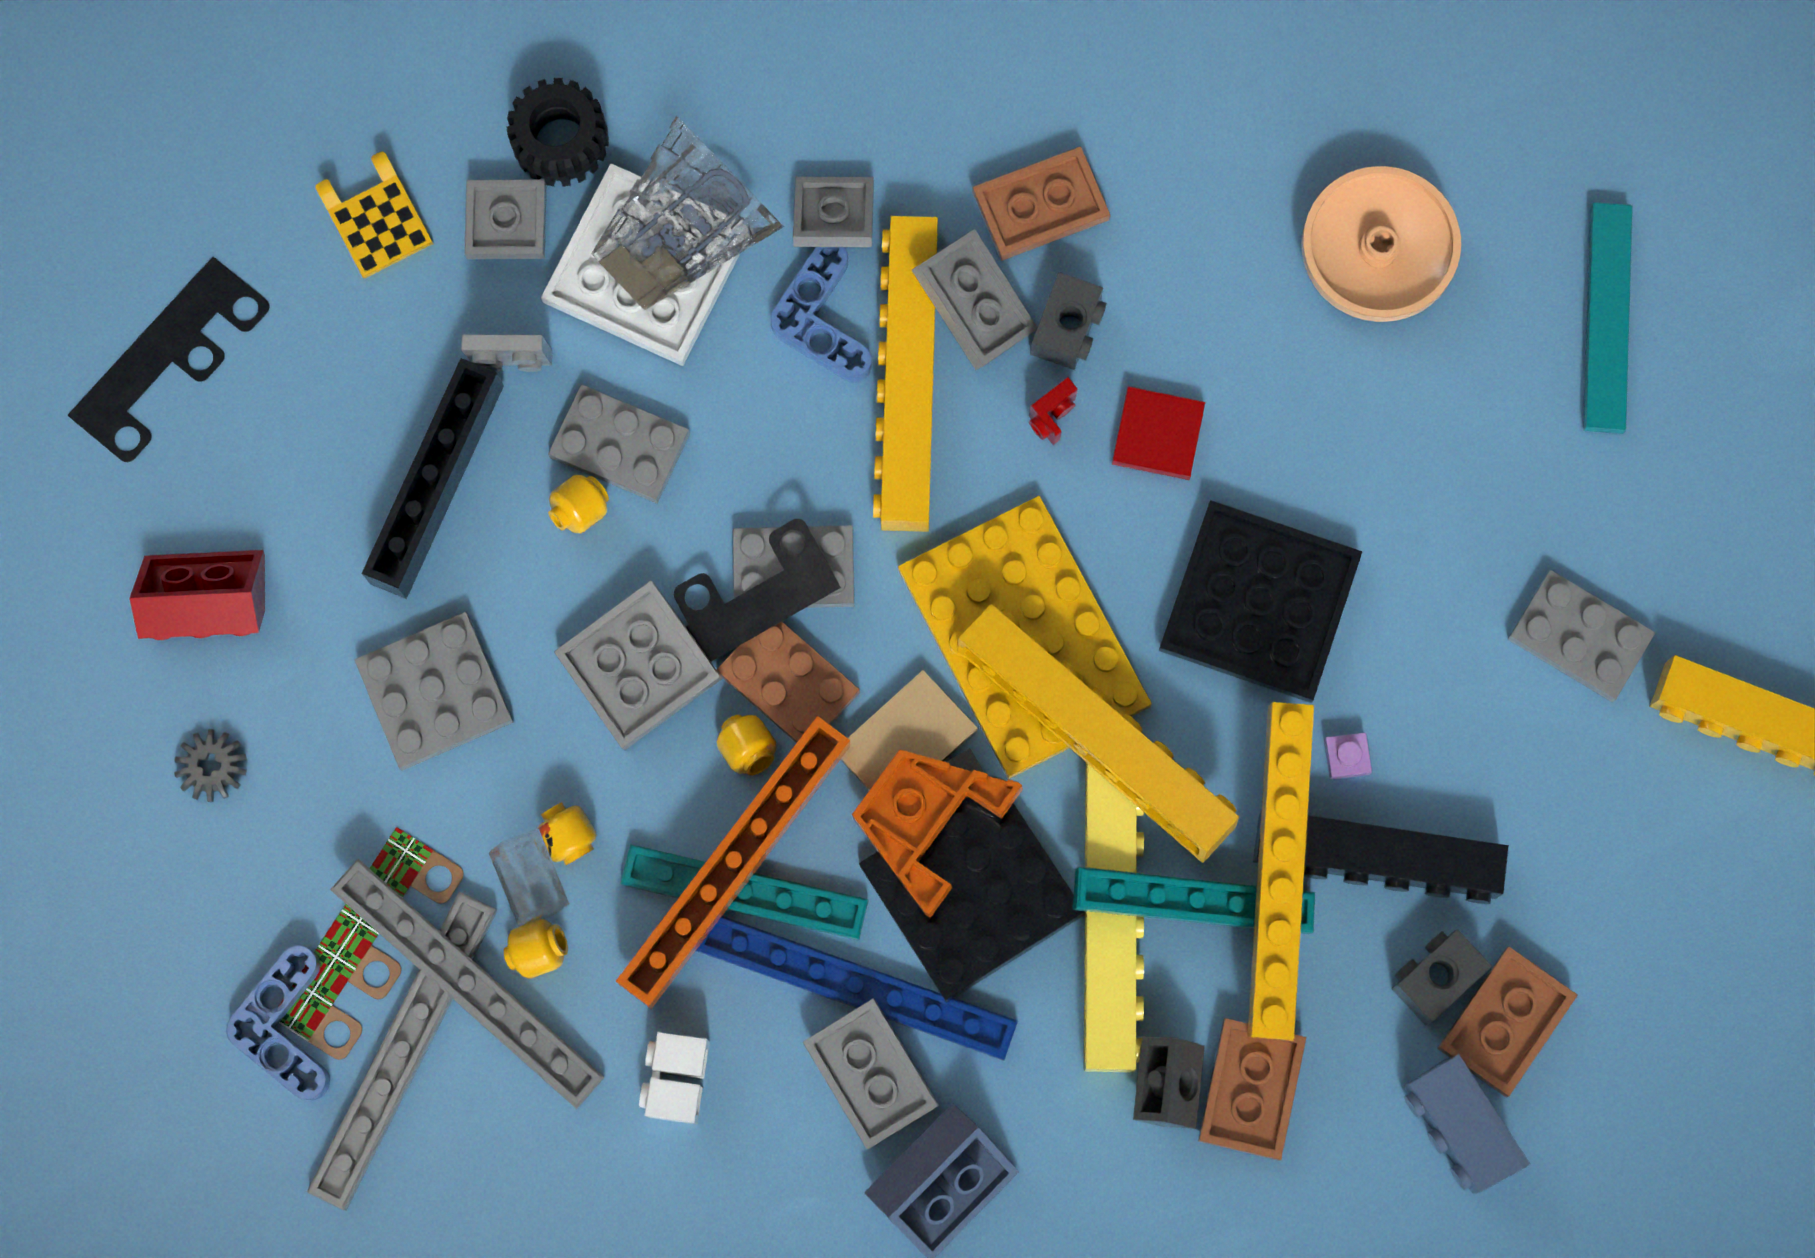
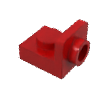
(1055, 404)

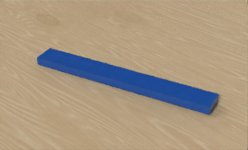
(857, 984)

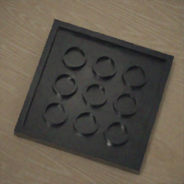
(1260, 601)
(999, 903)

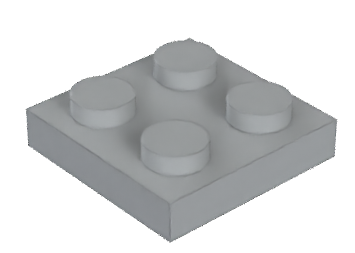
(833, 212)
(505, 219)
(493, 351)

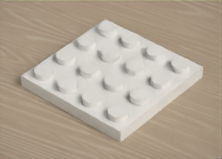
(592, 295)

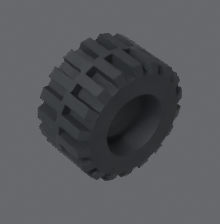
(554, 103)

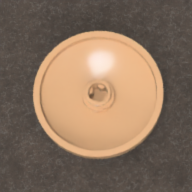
(1381, 243)

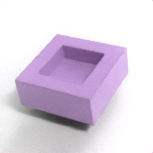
(1347, 756)

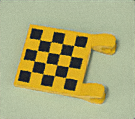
(378, 223)

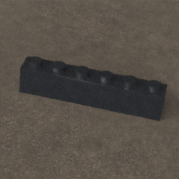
(433, 478)
(1402, 859)

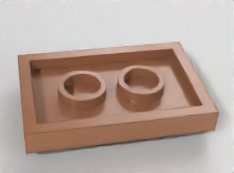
(1041, 203)
(787, 680)
(1508, 1021)
(1251, 1091)

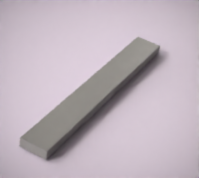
(467, 983)
(395, 1064)

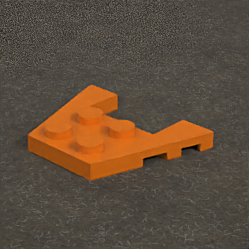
(912, 807)

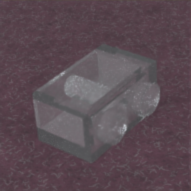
(528, 877)

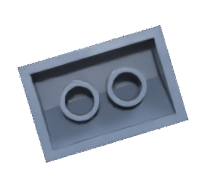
(1464, 1125)
(941, 1181)

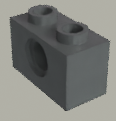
(1068, 298)
(1463, 967)
(1168, 1082)

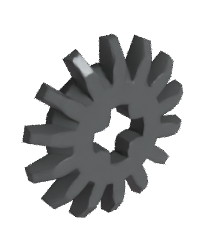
(219, 778)

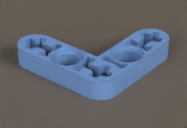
(810, 325)
(267, 1020)

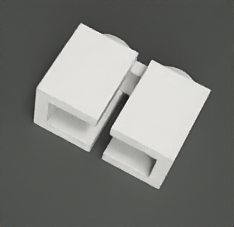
(680, 1057)

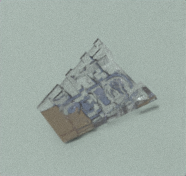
(680, 221)

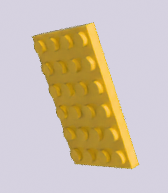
(1028, 570)

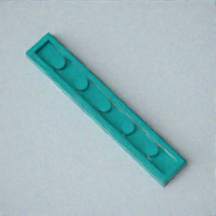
(1608, 318)
(760, 897)
(1173, 898)

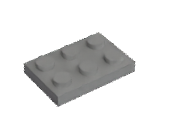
(974, 299)
(619, 443)
(756, 561)
(1581, 636)
(870, 1073)

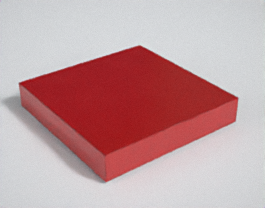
(1158, 433)

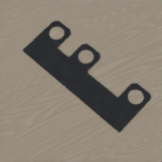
(163, 342)
(801, 583)

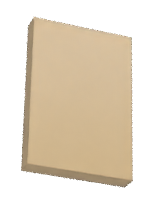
(913, 720)

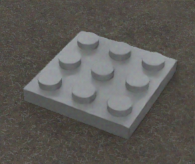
(638, 665)
(433, 691)

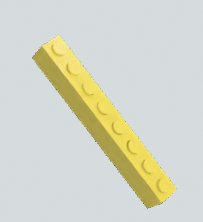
(1111, 938)

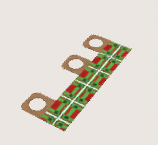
(348, 944)

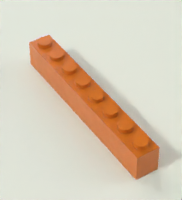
(733, 862)

